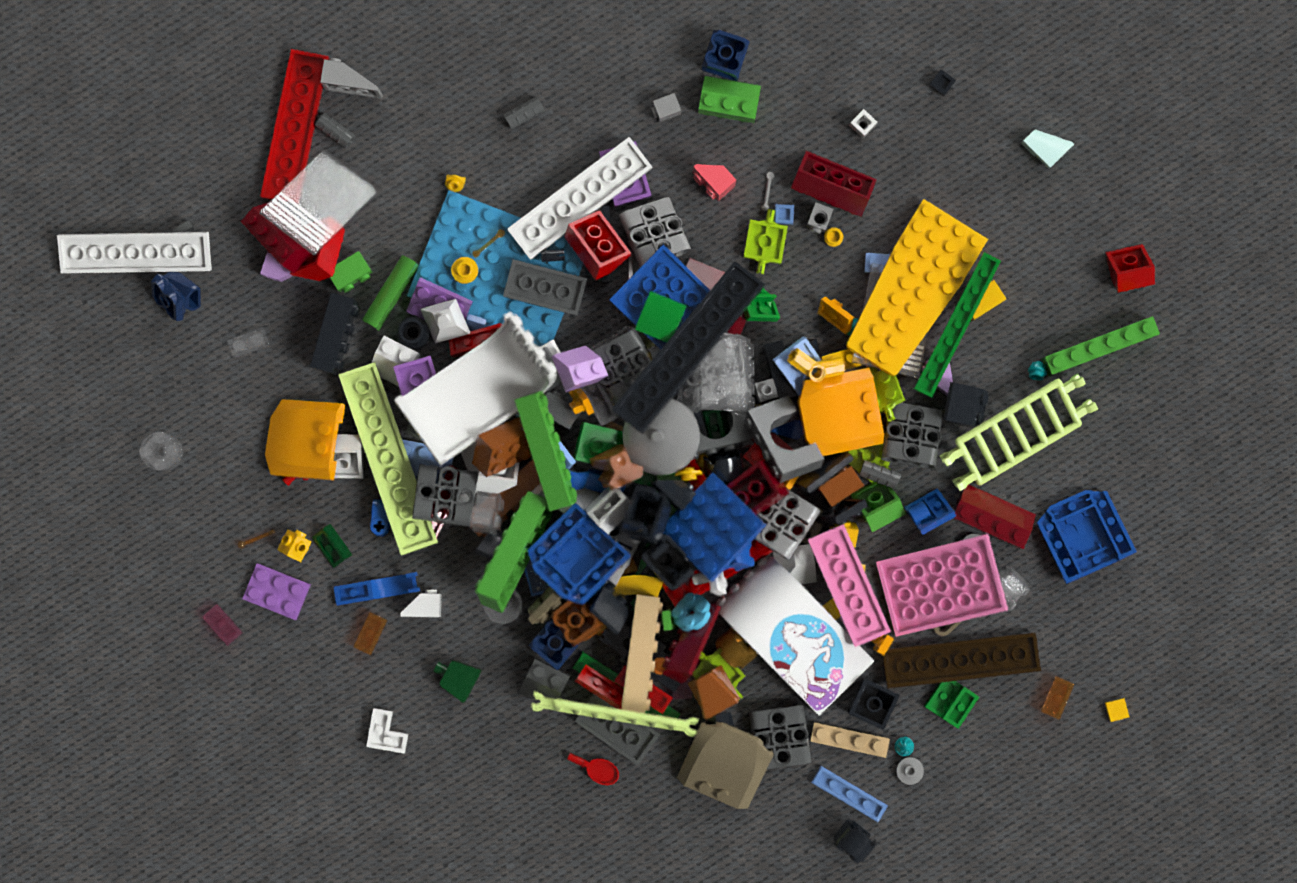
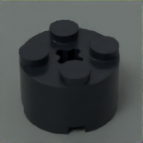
(725, 465)
(854, 840)

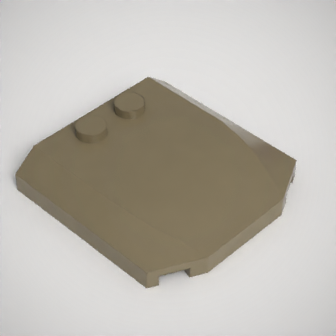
(725, 764)

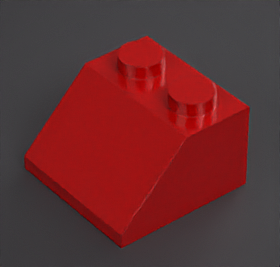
(1130, 268)

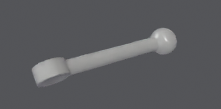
(769, 176)

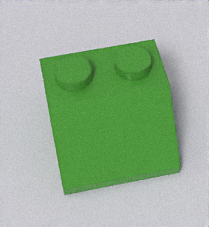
(882, 505)

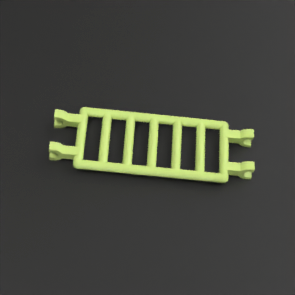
(1075, 414)
(614, 714)

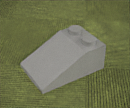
(341, 78)

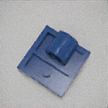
(930, 511)

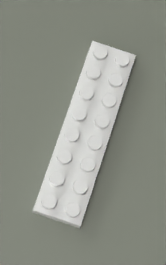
(579, 198)
(134, 252)

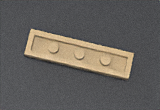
(849, 739)

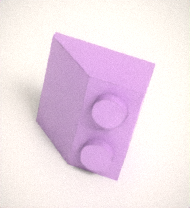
(579, 368)

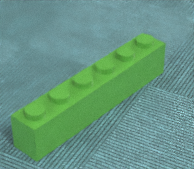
(1100, 346)
(546, 450)

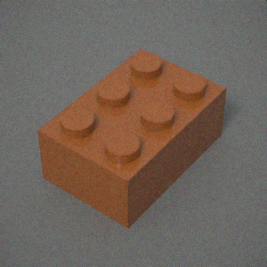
(501, 448)

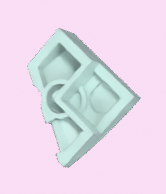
(1046, 147)

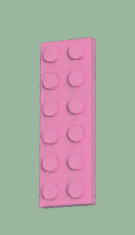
(849, 585)

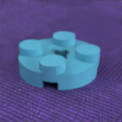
(691, 603)

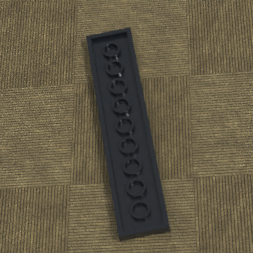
(688, 347)

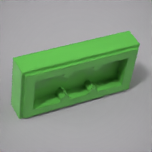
(667, 620)

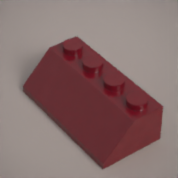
(833, 183)
(279, 244)
(994, 516)
(688, 649)

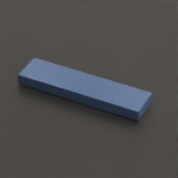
(849, 794)

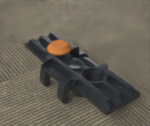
(616, 643)

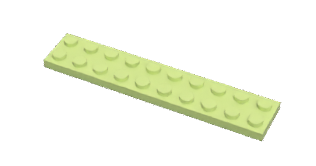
(386, 456)

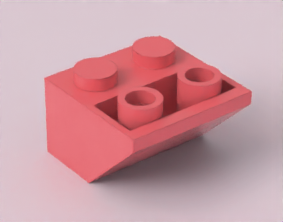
(715, 179)

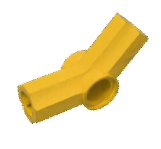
(825, 368)

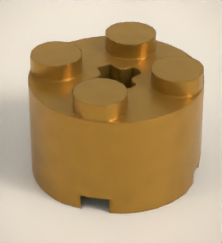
(735, 649)

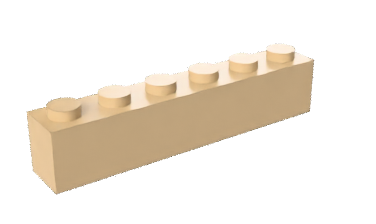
(640, 654)

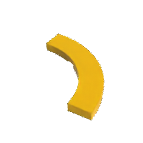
(639, 585)

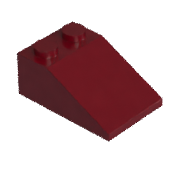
(758, 487)

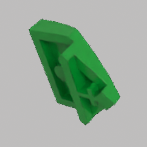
(762, 308)

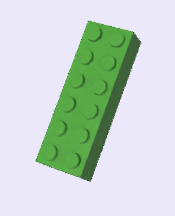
(512, 554)

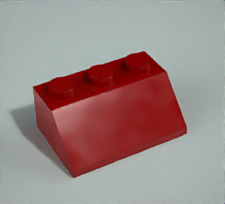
(596, 244)
(323, 263)

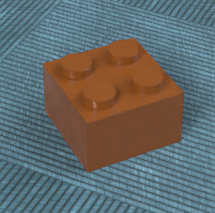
(840, 486)

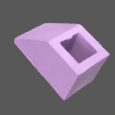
(274, 270)

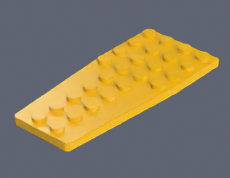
(914, 287)

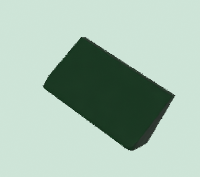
(716, 423)
(332, 545)

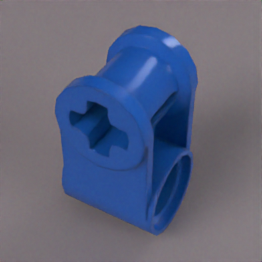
(379, 516)

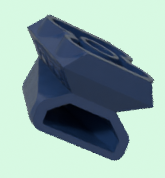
(725, 55)
(175, 294)
(552, 645)

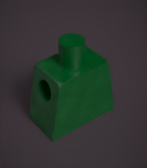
(458, 678)

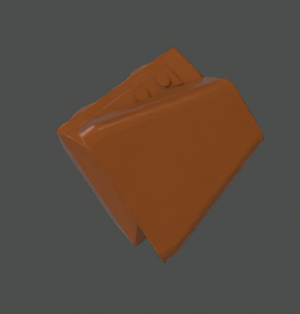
(616, 467)
(576, 622)
(713, 692)

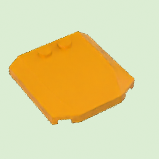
(841, 412)
(303, 439)

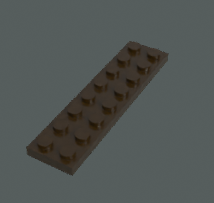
(961, 660)

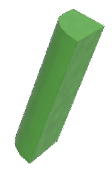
(390, 292)

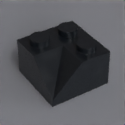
(873, 703)

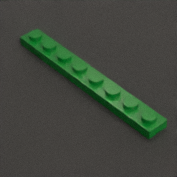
(957, 325)

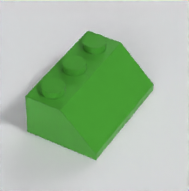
(729, 99)

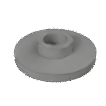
(910, 770)

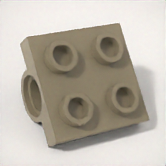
(544, 606)

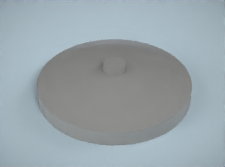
(667, 442)

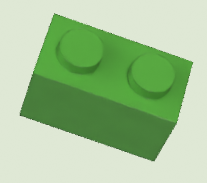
(350, 272)

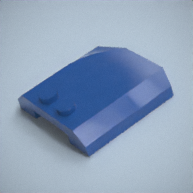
(1084, 534)
(576, 556)

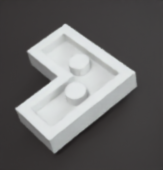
(381, 736)

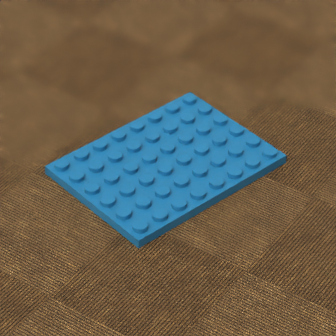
(466, 227)

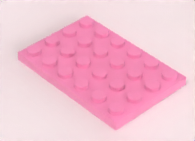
(942, 585)

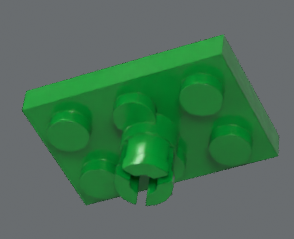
(595, 440)

